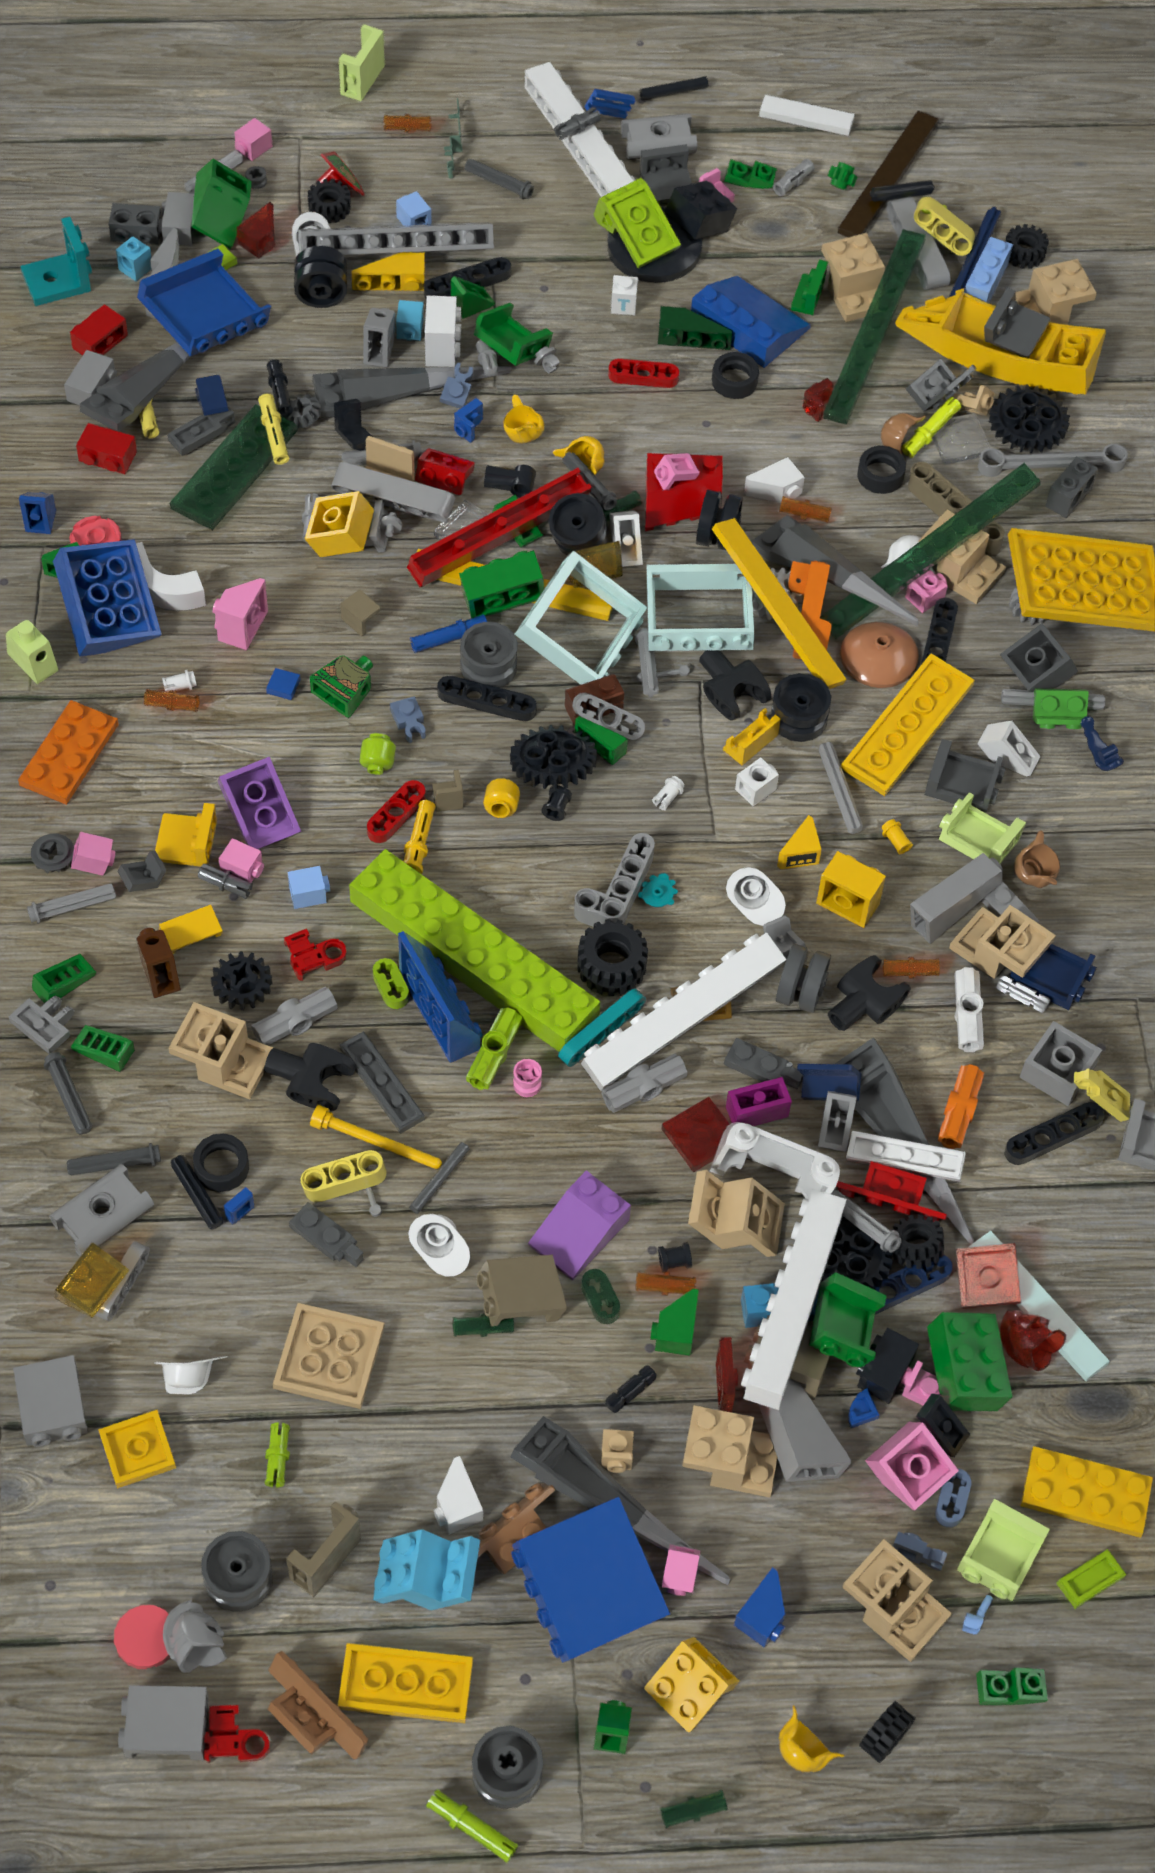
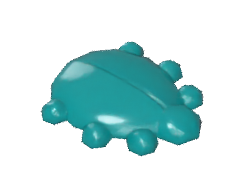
(658, 891)

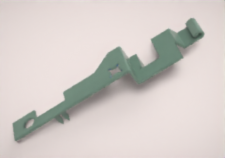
(455, 144)

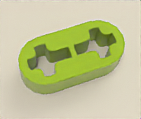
(396, 980)

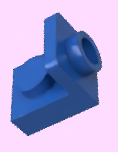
(467, 419)

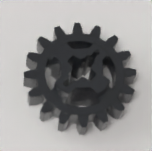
(239, 977)

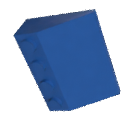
(756, 321)
(106, 596)
(437, 999)

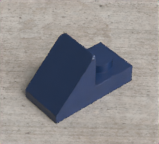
(211, 395)

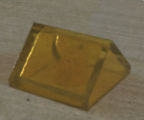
(603, 557)
(90, 1281)

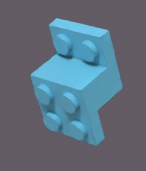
(426, 1570)

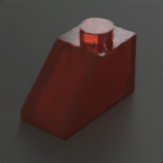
(258, 232)

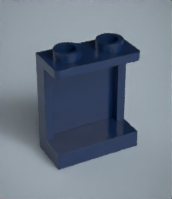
(1059, 976)

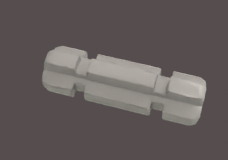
(1023, 993)

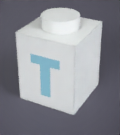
(624, 295)

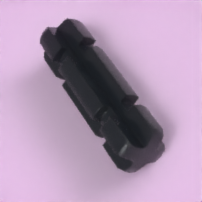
(630, 1389)

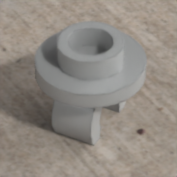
(547, 358)

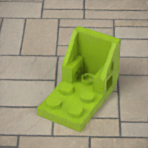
(638, 220)

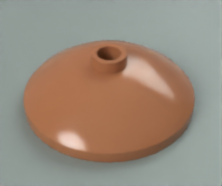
(875, 663)

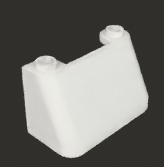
(746, 1141)

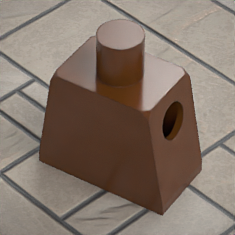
(155, 950)

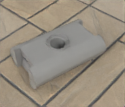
(657, 133)
(110, 1191)

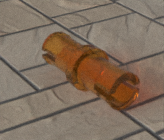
(407, 123)
(805, 509)
(171, 700)
(911, 967)
(664, 1283)

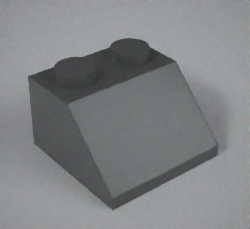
(1039, 660)

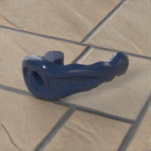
(1105, 756)

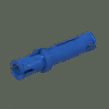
(444, 635)

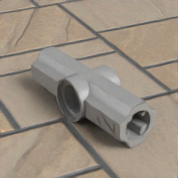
(294, 1016)
(644, 1083)

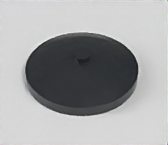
(664, 269)

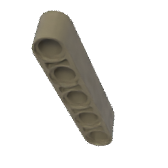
(942, 495)

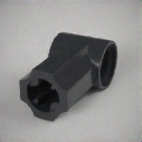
(517, 480)

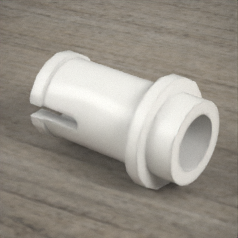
(180, 681)
(672, 788)

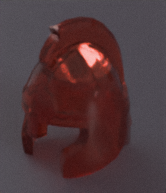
(1029, 1339)

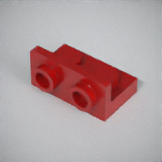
(443, 471)

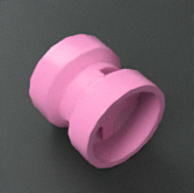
(523, 1073)

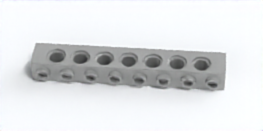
(400, 238)

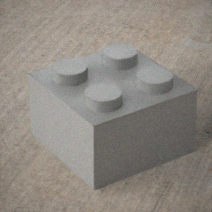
(1055, 1061)

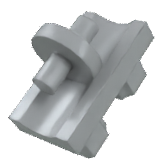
(382, 526)

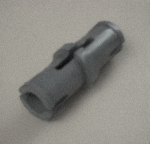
(577, 123)

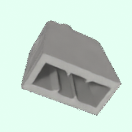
(378, 326)

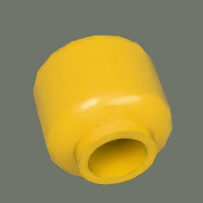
(501, 798)

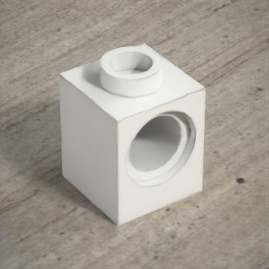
(754, 790)

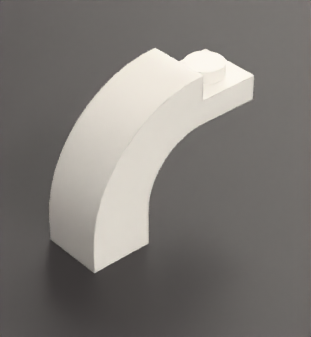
(172, 591)

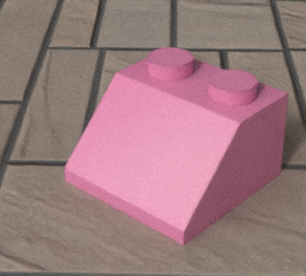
(240, 613)
(912, 1464)

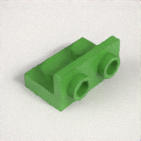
(1060, 707)

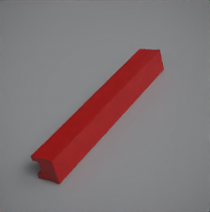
(493, 529)

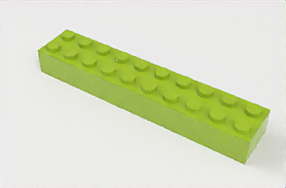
(474, 950)

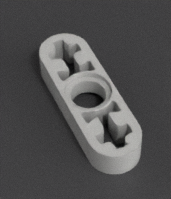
(628, 717)
(134, 1260)

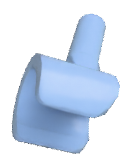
(973, 1623)

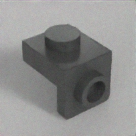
(143, 874)

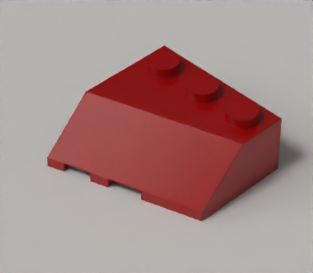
(684, 497)

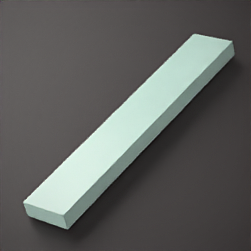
(1078, 1348)

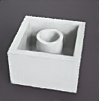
(442, 331)

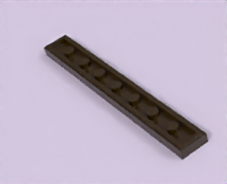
(889, 173)

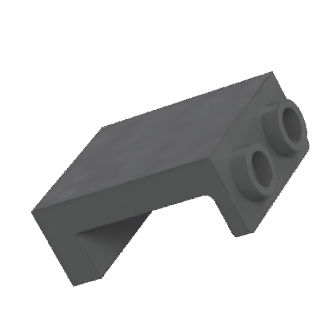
(958, 774)

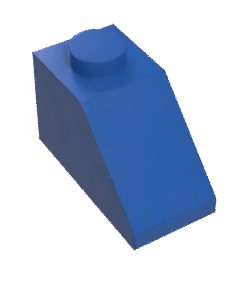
(37, 512)
(763, 1612)

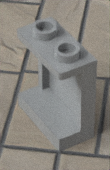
(1139, 1137)
(50, 1401)
(164, 1721)

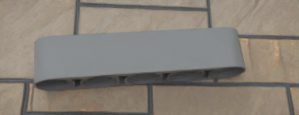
(930, 264)
(394, 491)

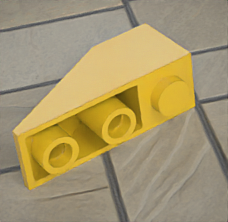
(394, 273)

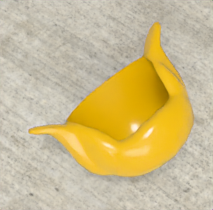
(523, 423)
(588, 450)
(802, 1747)

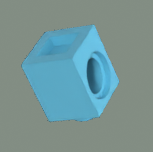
(134, 258)
(409, 320)

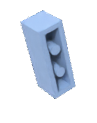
(989, 269)

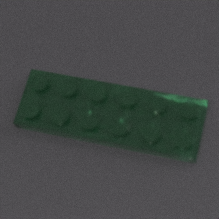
(229, 470)

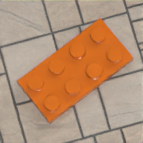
(68, 752)

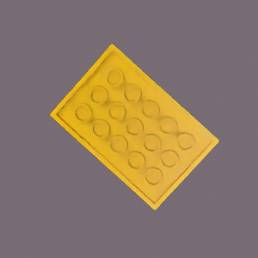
(1084, 579)

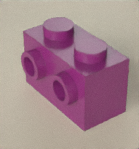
(759, 1102)

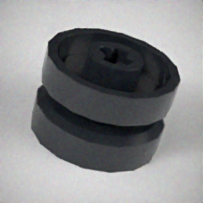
(320, 276)
(713, 513)
(578, 523)
(802, 706)

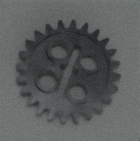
(1029, 418)
(553, 757)
(848, 1256)

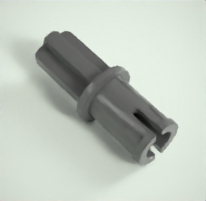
(224, 880)

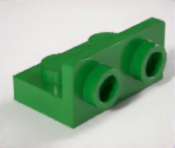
(810, 289)

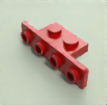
(893, 1187)

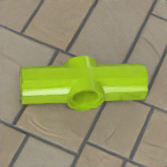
(501, 1036)

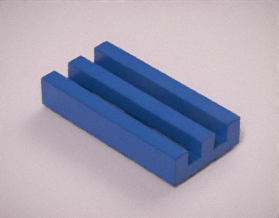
(607, 106)

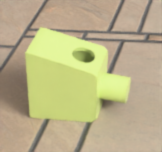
(27, 642)

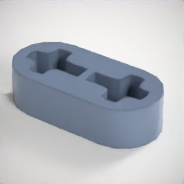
(960, 1500)

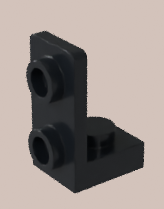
(348, 423)

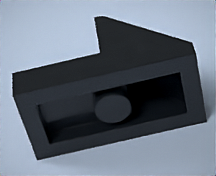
(943, 1424)

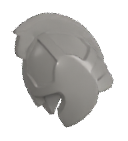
(191, 1637)

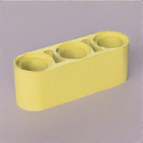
(941, 215)
(329, 1172)

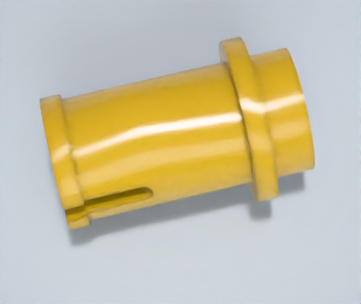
(896, 836)

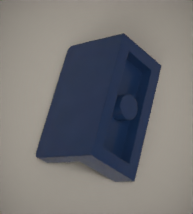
(822, 1078)

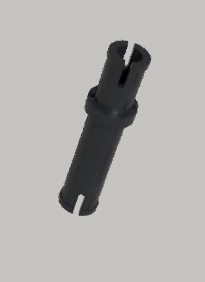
(278, 382)

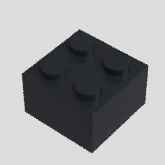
(701, 209)

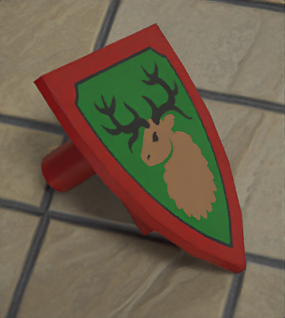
(339, 171)

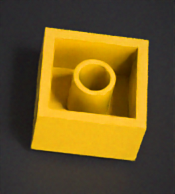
(339, 524)
(850, 889)

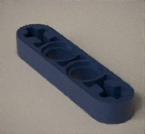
(905, 1291)

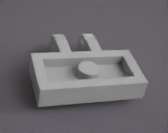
(40, 1025)

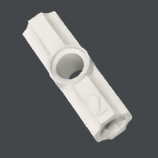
(969, 1022)

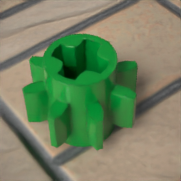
(842, 176)

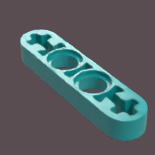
(602, 1027)

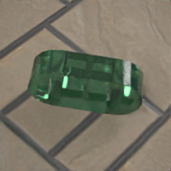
(595, 1299)

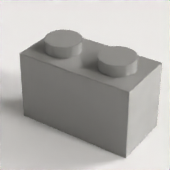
(178, 215)
(88, 375)

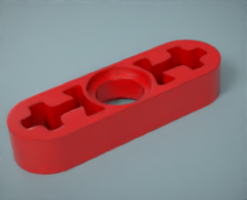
(637, 365)
(392, 822)

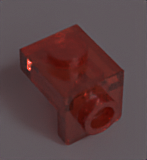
(816, 397)

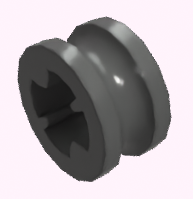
(261, 179)

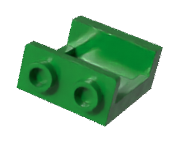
(508, 336)
(845, 1319)

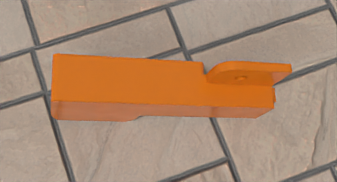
(813, 587)

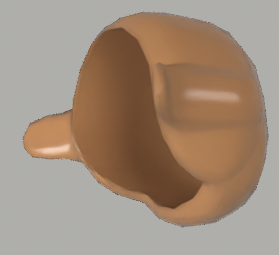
(896, 429)
(1037, 863)

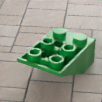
(219, 202)

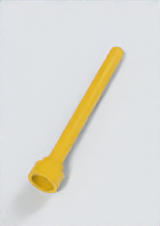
(324, 1119)

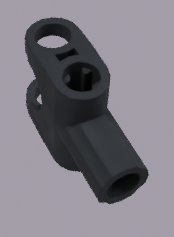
(731, 682)
(866, 996)
(309, 1073)

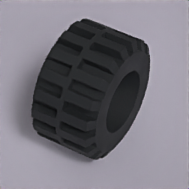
(612, 976)

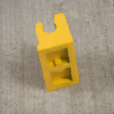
(753, 738)
(191, 928)

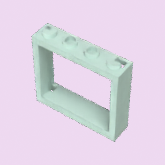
(699, 578)
(606, 590)

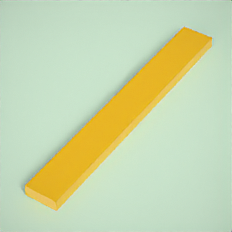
(567, 599)
(778, 603)

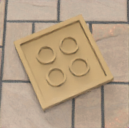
(328, 1355)

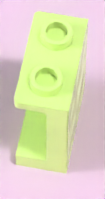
(360, 72)
(978, 833)
(1003, 1550)

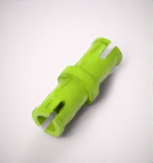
(277, 1455)

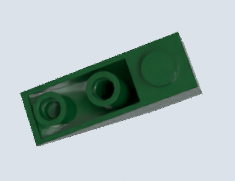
(688, 329)

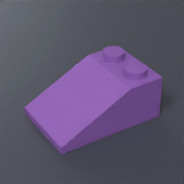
(259, 804)
(581, 1225)

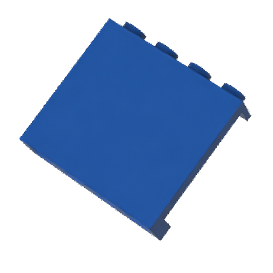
(201, 303)
(589, 1580)

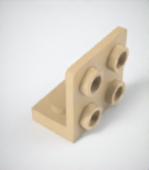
(389, 458)

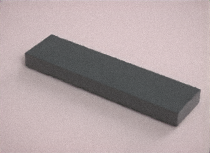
(382, 1082)

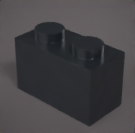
(891, 1361)

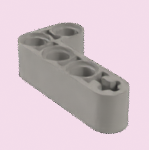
(623, 881)

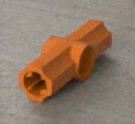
(960, 1106)

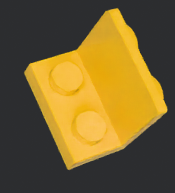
(187, 838)
(690, 1683)

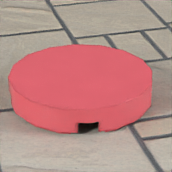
(94, 531)
(140, 1637)

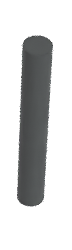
(440, 1176)

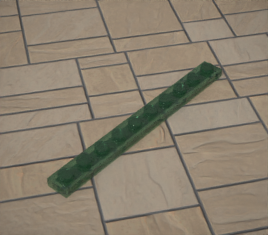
(874, 327)
(936, 546)

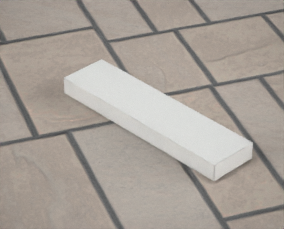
(806, 115)
(906, 1156)

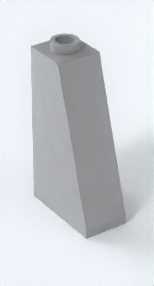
(954, 897)
(803, 1438)

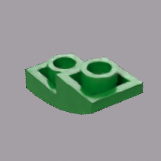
(755, 176)
(1011, 1687)

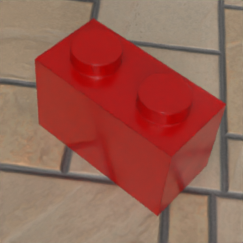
(99, 331)
(106, 448)

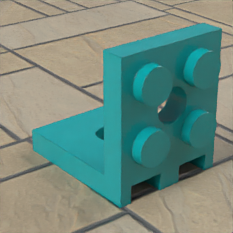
(69, 270)

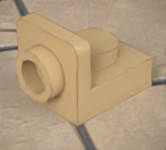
(976, 403)
(617, 1450)

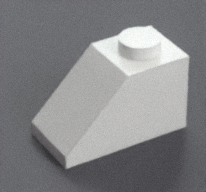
(775, 482)
(626, 530)
(1008, 742)
(457, 1500)

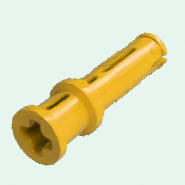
(416, 848)

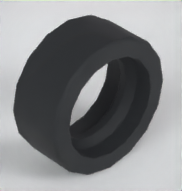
(733, 389)
(876, 483)
(212, 1144)

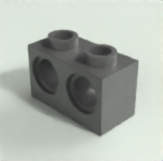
(134, 221)
(1071, 487)

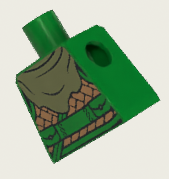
(343, 683)

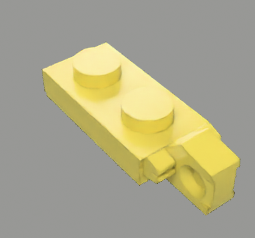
(1105, 1092)

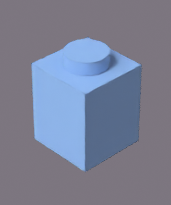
(413, 210)
(308, 887)

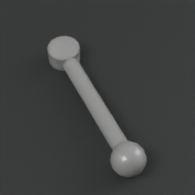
(683, 671)
(375, 1209)

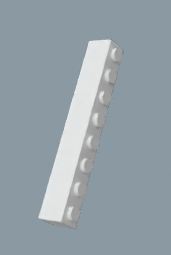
(588, 147)
(683, 1011)
(794, 1300)

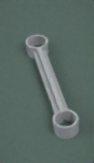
(1051, 460)

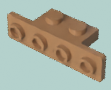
(515, 1524)
(310, 1713)

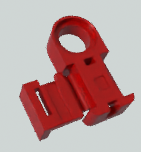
(309, 958)
(225, 1739)

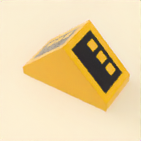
(802, 847)

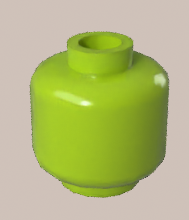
(377, 753)

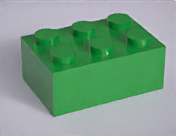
(502, 584)
(969, 1361)

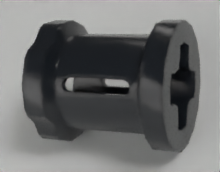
(556, 803)
(675, 1257)

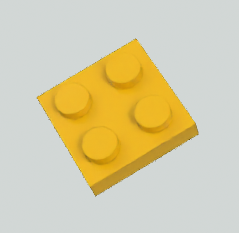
(137, 1449)

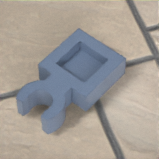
(457, 390)
(408, 716)
(916, 1550)

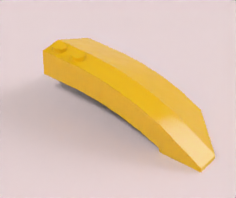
(955, 329)

